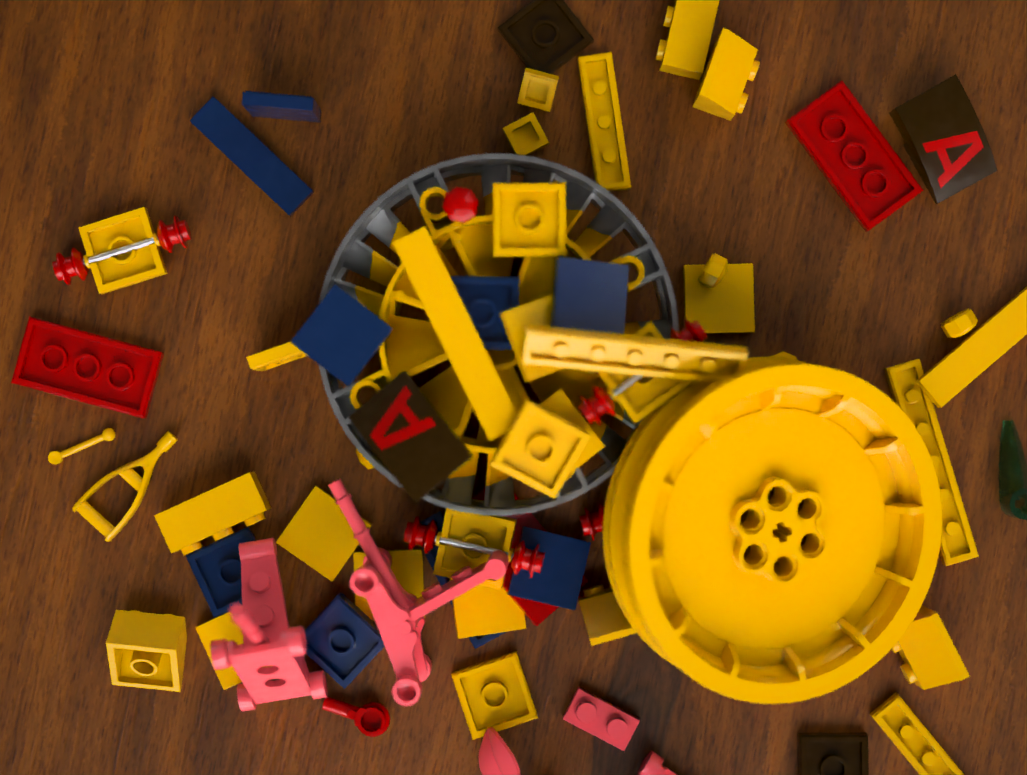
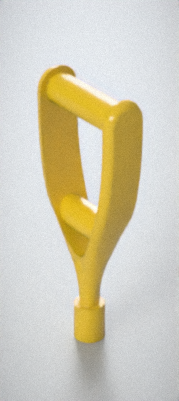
(131, 477)

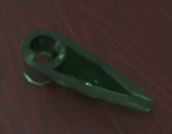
(1012, 472)

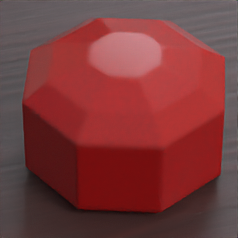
(460, 205)

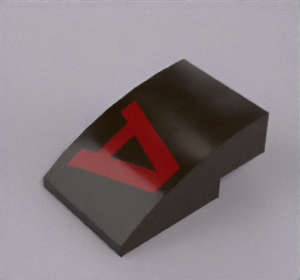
(944, 139)
(410, 437)

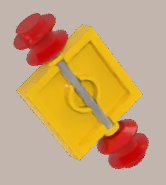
(122, 250)
(638, 393)
(470, 541)

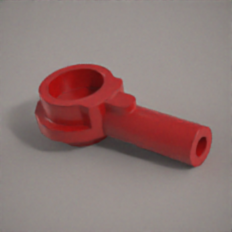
(370, 719)

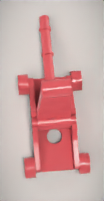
(398, 612)
(266, 636)

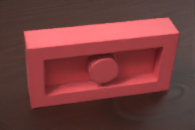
(601, 718)

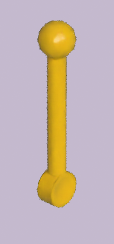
(56, 457)

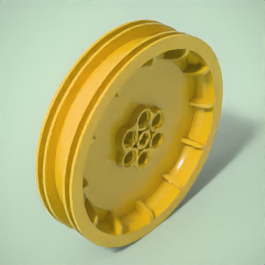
(829, 604)

